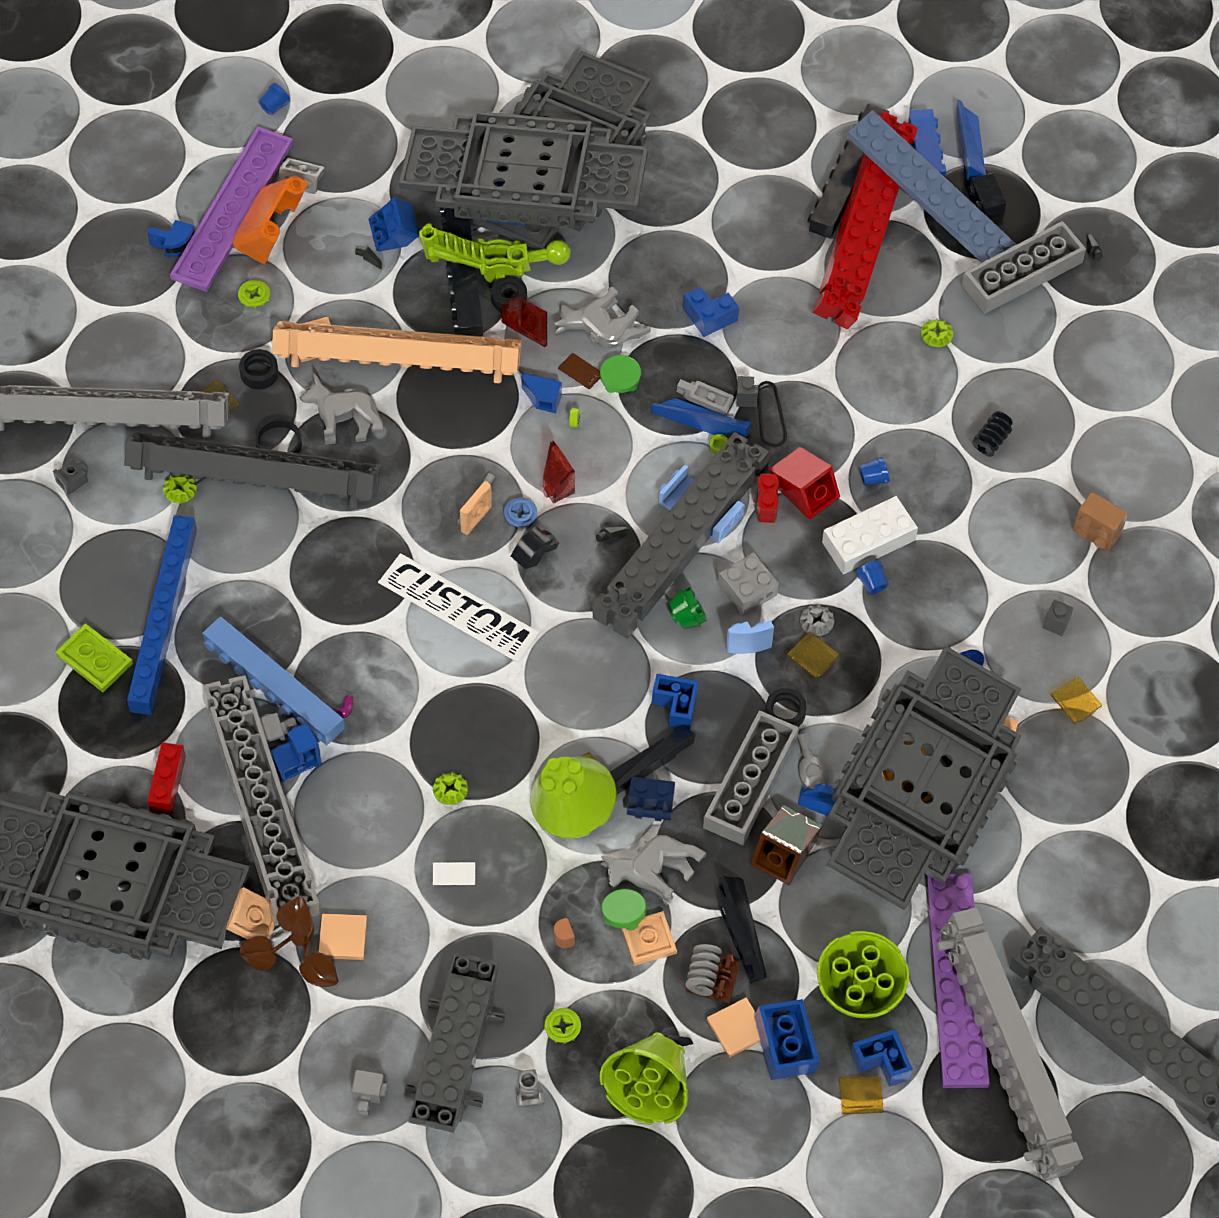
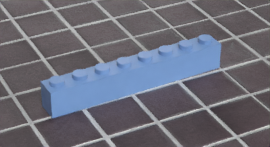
(272, 680)

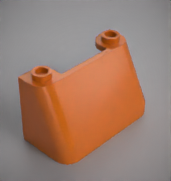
(257, 233)

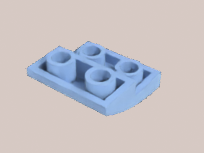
(744, 639)

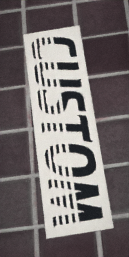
(459, 607)

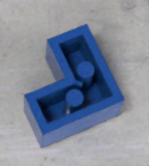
(707, 314)
(678, 695)
(297, 755)
(883, 1051)

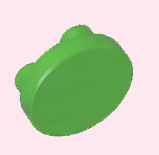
(620, 374)
(624, 909)

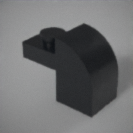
(533, 546)

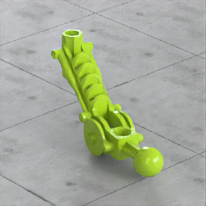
(493, 258)

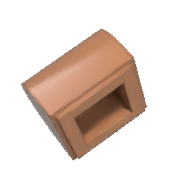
(564, 934)

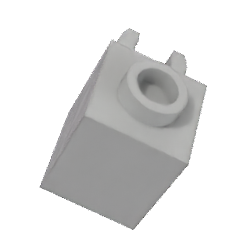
(274, 730)
(368, 1088)

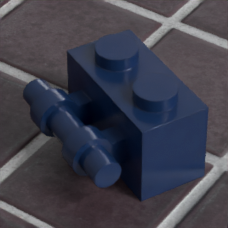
(651, 798)

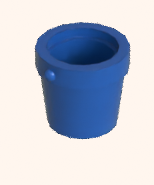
(274, 99)
(874, 472)
(872, 577)

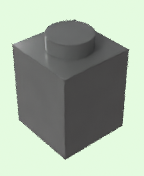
(1058, 617)

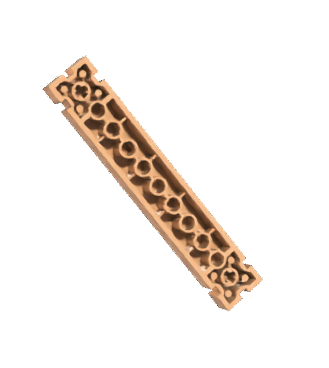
(398, 347)

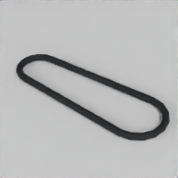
(780, 411)

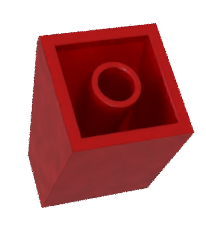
(806, 482)

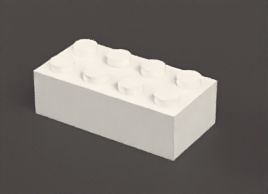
(869, 535)

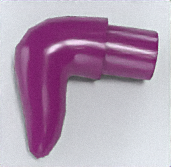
(346, 708)

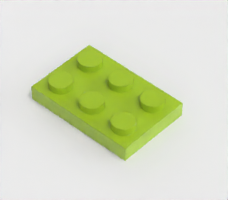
(94, 657)

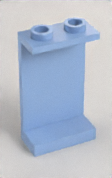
(679, 483)

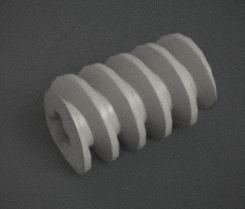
(701, 969)

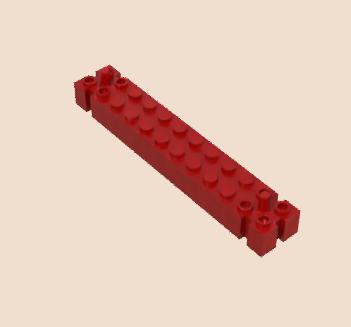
(859, 237)

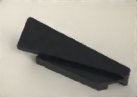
(652, 757)
(740, 925)

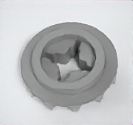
(818, 628)

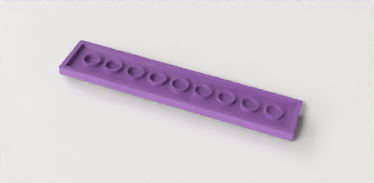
(215, 233)
(960, 1039)

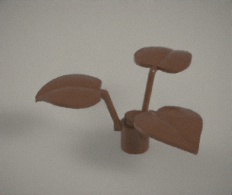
(292, 917)

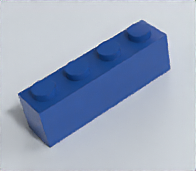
(927, 138)

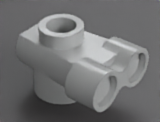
(529, 1095)

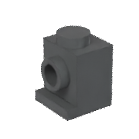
(746, 392)
(71, 476)

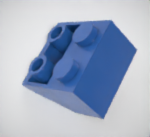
(394, 225)

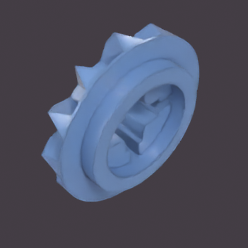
(513, 507)

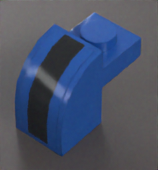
(175, 240)

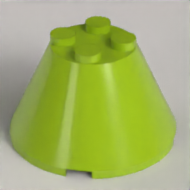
(573, 796)
(863, 974)
(647, 1080)

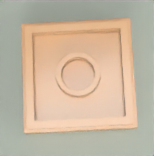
(476, 508)
(250, 916)
(343, 936)
(650, 939)
(735, 1027)

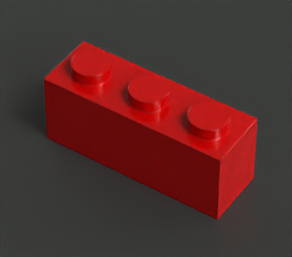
(166, 778)

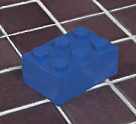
(786, 1039)

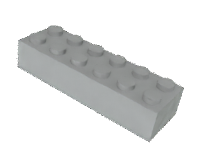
(1023, 267)
(750, 778)

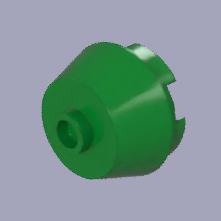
(687, 609)

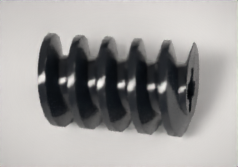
(993, 433)

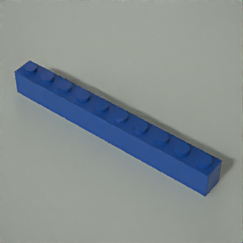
(162, 615)

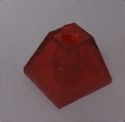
(526, 319)
(558, 475)

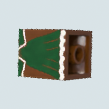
(785, 844)

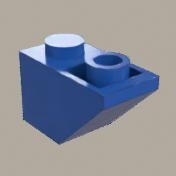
(542, 392)

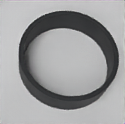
(279, 423)

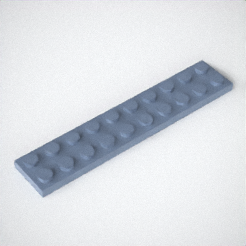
(929, 188)

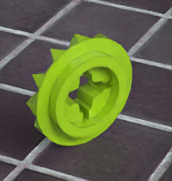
(251, 287)
(930, 337)
(177, 495)
(450, 797)
(569, 1018)

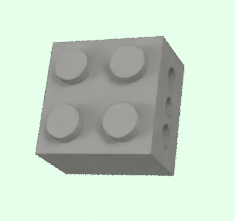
(748, 584)

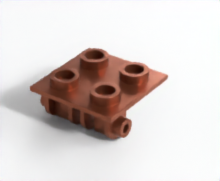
(725, 979)

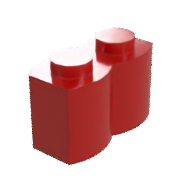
(767, 498)

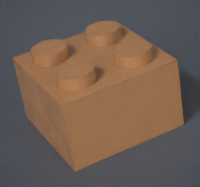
(1100, 522)

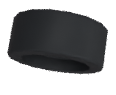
(258, 356)
(790, 695)

